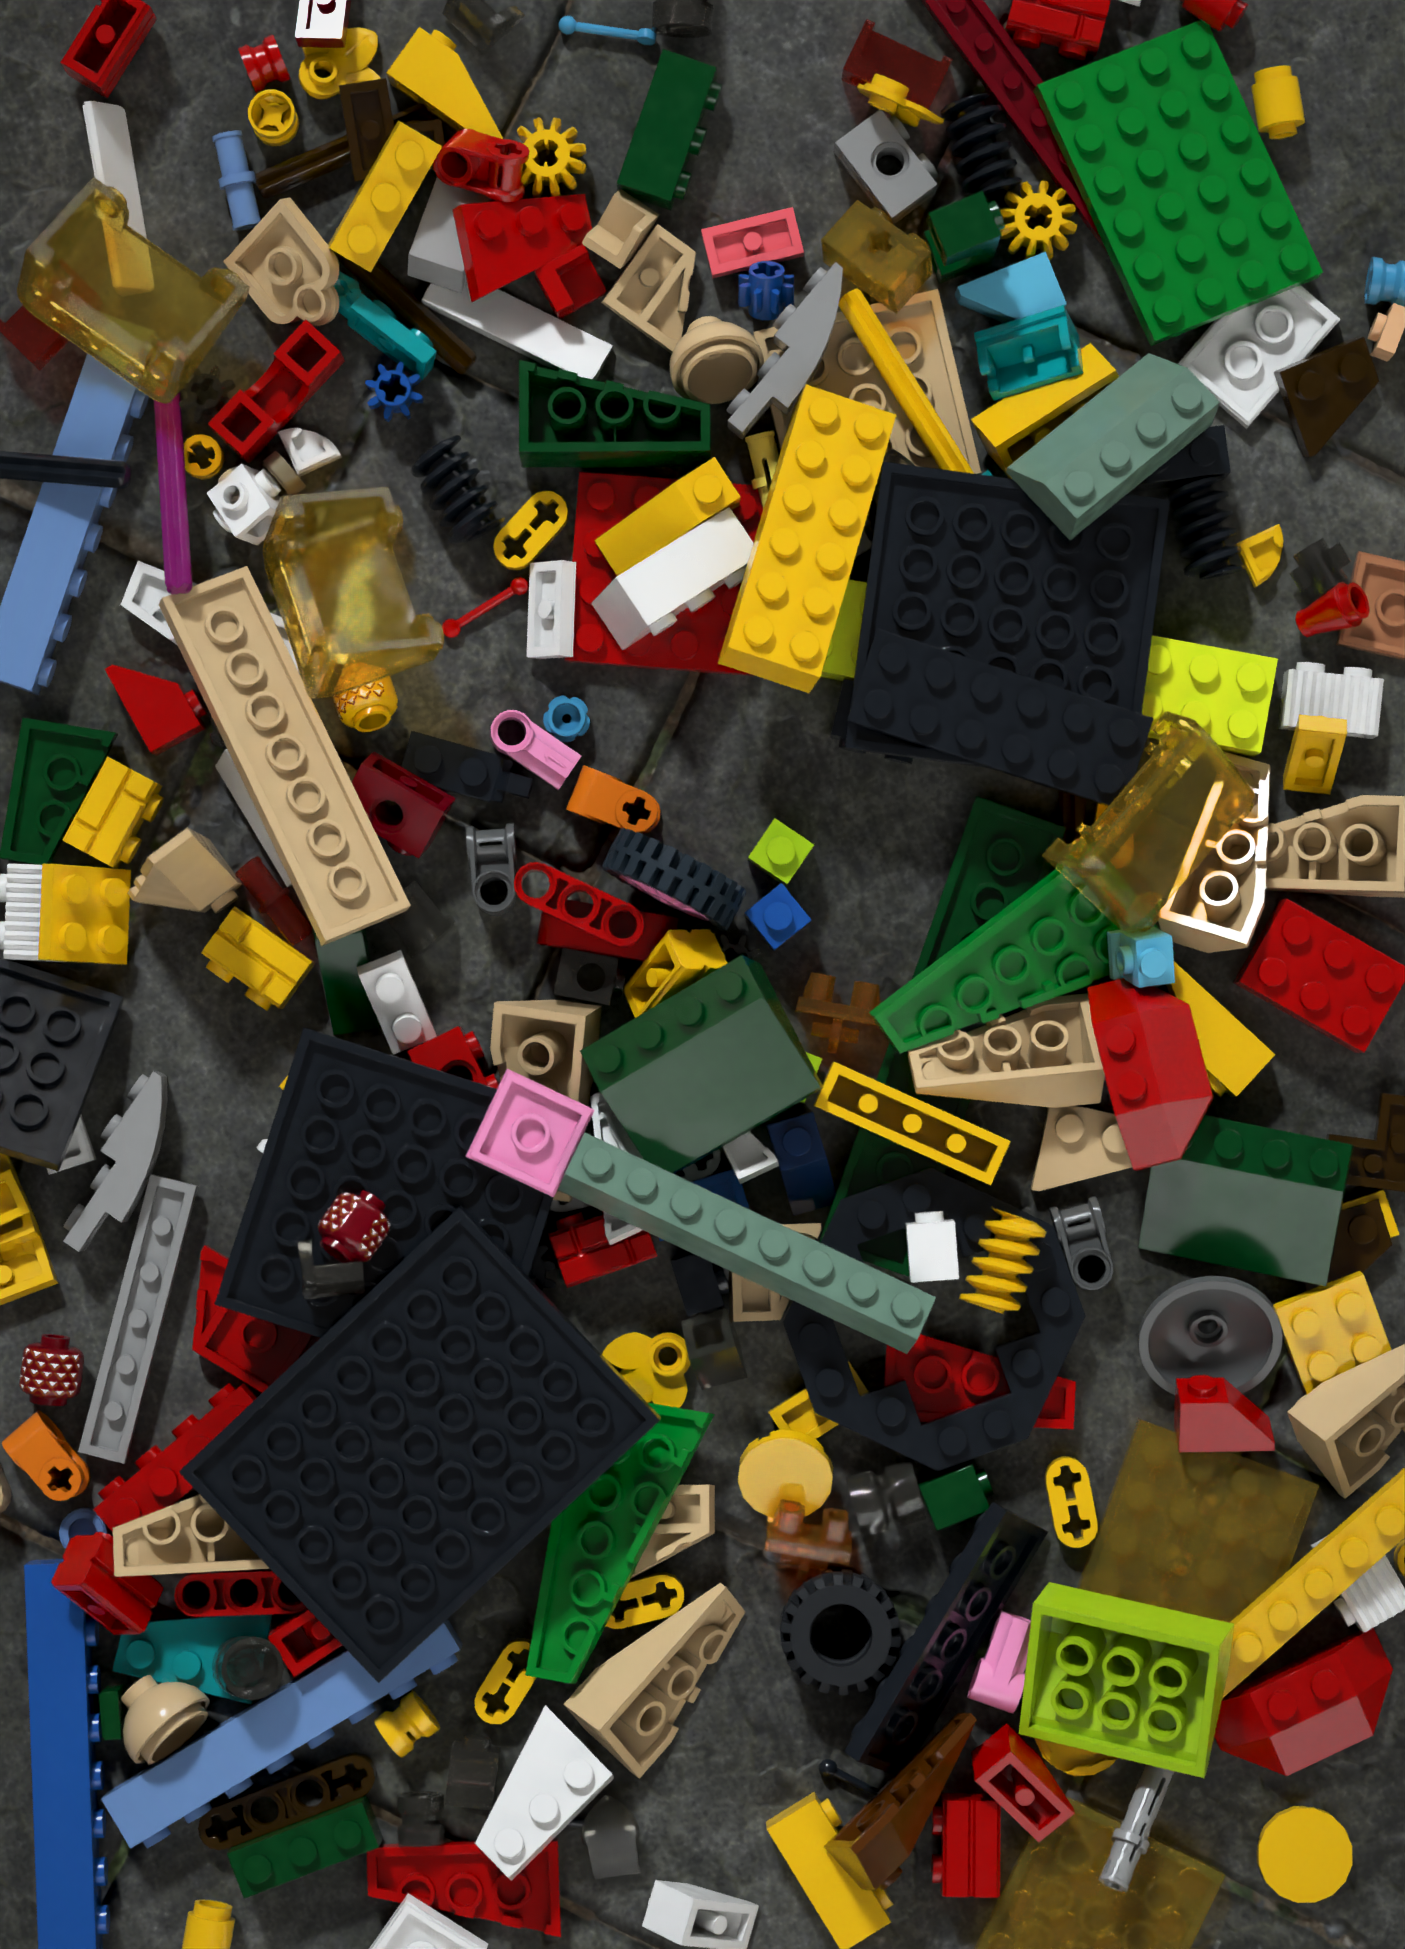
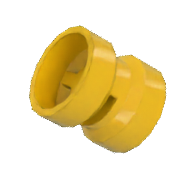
(267, 110)
(407, 1724)

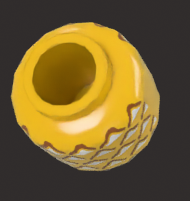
(367, 706)

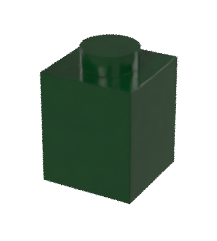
(955, 1494)

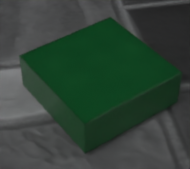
(112, 1712)

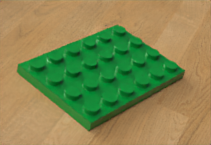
(1178, 181)

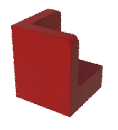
(570, 282)

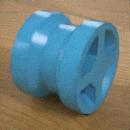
(1385, 282)

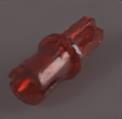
(274, 901)

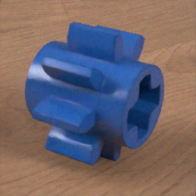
(765, 290)
(387, 380)

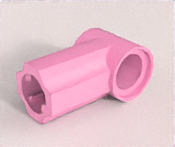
(538, 751)
(1001, 1674)

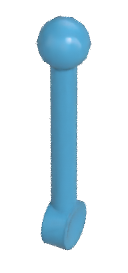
(644, 36)

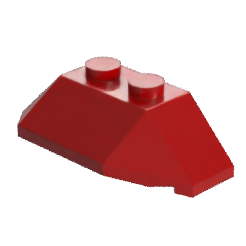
(1150, 1069)
(1307, 1706)

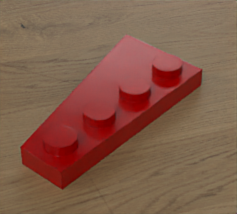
(953, 1377)
(468, 1883)

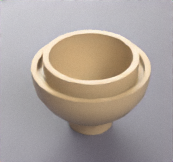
(715, 361)
(161, 1718)

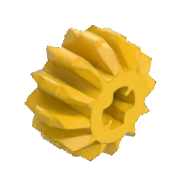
(565, 156)
(1034, 204)

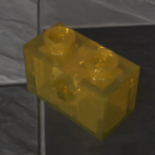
(878, 255)

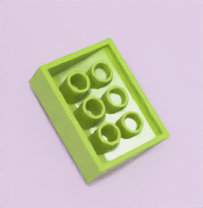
(1124, 1678)

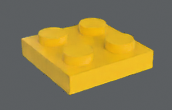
(84, 914)
(1331, 1329)

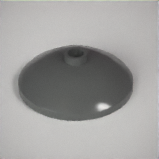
(1236, 1345)

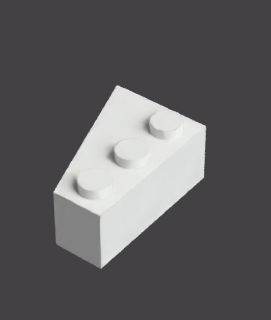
(675, 579)
(542, 1795)

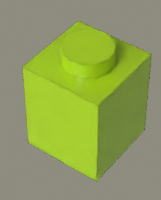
(780, 852)

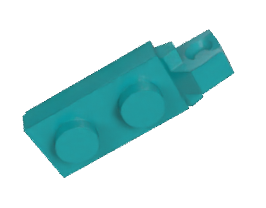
(379, 326)

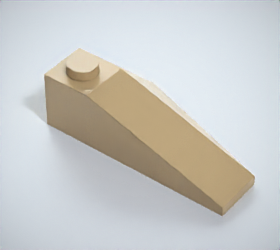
(1341, 849)
(186, 876)
(1227, 890)
(545, 1044)
(1026, 1058)
(1353, 1420)
(181, 1540)
(642, 1689)

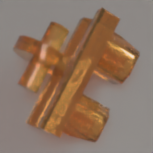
(818, 999)
(806, 1543)

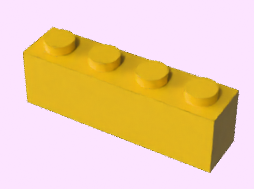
(911, 1123)

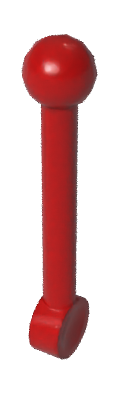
(452, 627)

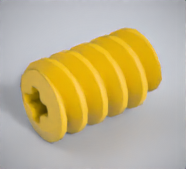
(1003, 1262)

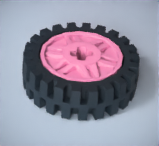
(674, 879)

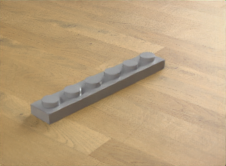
(138, 1318)

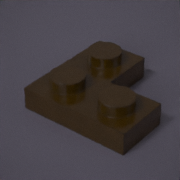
(370, 123)
(1382, 1160)

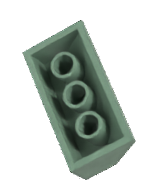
(1114, 442)

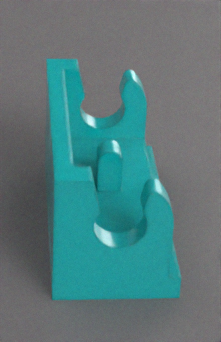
(1029, 352)

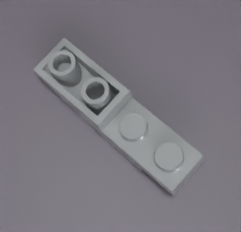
(804, 339)
(135, 1146)

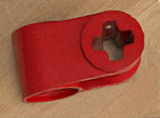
(491, 167)

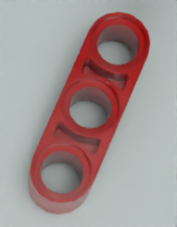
(555, 901)
(622, 925)
(223, 1599)

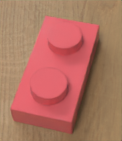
(759, 238)

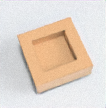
(1387, 332)

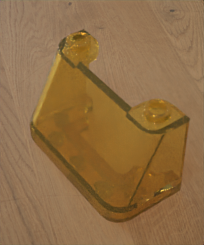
(125, 294)
(344, 590)
(1156, 826)

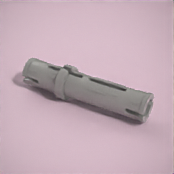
(1132, 1836)

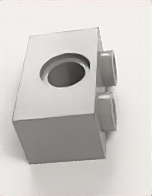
(881, 137)

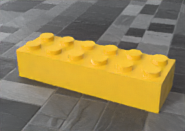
(807, 539)

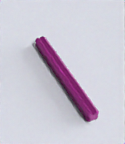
(173, 496)

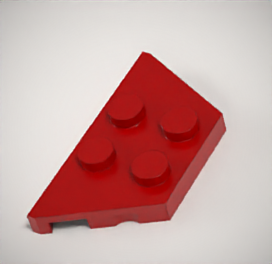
(239, 1342)

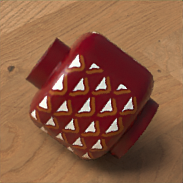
(354, 1227)
(51, 1370)

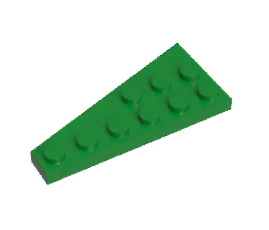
(1020, 957)
(601, 1541)

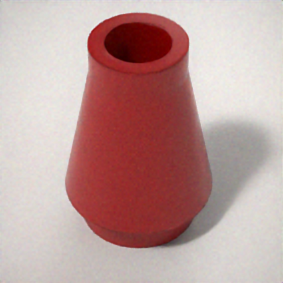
(1335, 610)

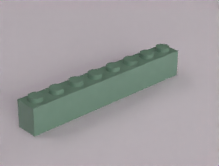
(746, 1243)

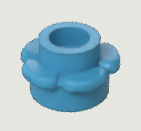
(566, 731)

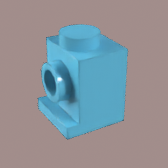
(1141, 957)

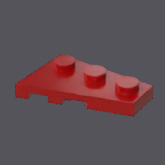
(517, 237)

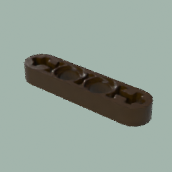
(289, 1805)

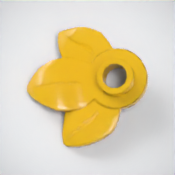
(344, 64)
(891, 97)
(645, 1372)

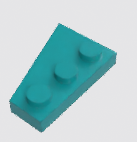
(185, 1649)

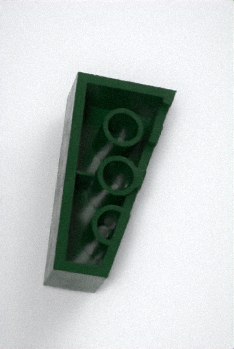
(604, 424)

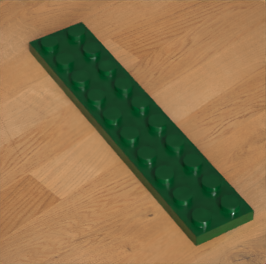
(990, 870)

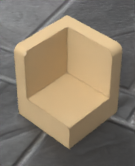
(621, 229)

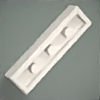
(113, 155)
(522, 329)

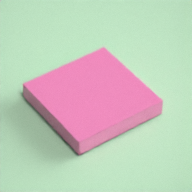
(530, 1132)

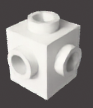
(245, 502)

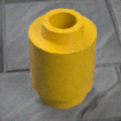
(1277, 102)
(209, 1926)

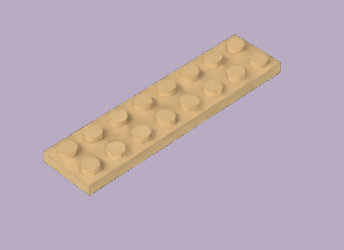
(284, 755)

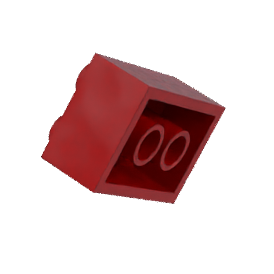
(1321, 976)

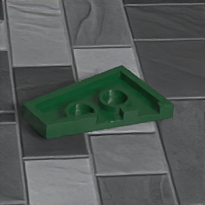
(48, 786)

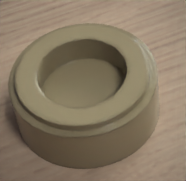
(283, 473)

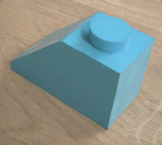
(1014, 290)

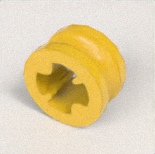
(209, 444)

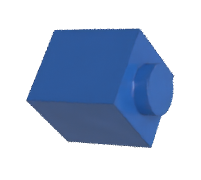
(777, 917)

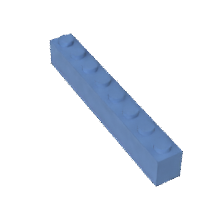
(64, 529)
(264, 1738)

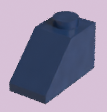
(802, 1163)

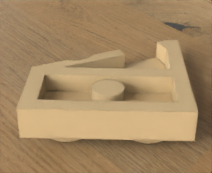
(655, 288)
(684, 1523)

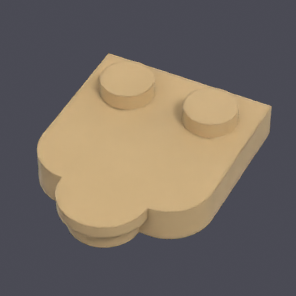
(288, 267)

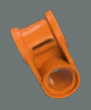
(606, 801)
(42, 1451)

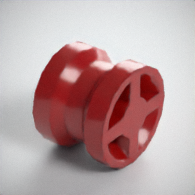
(264, 63)

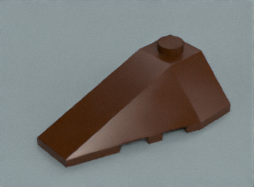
(891, 1822)

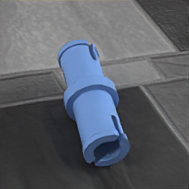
(237, 180)

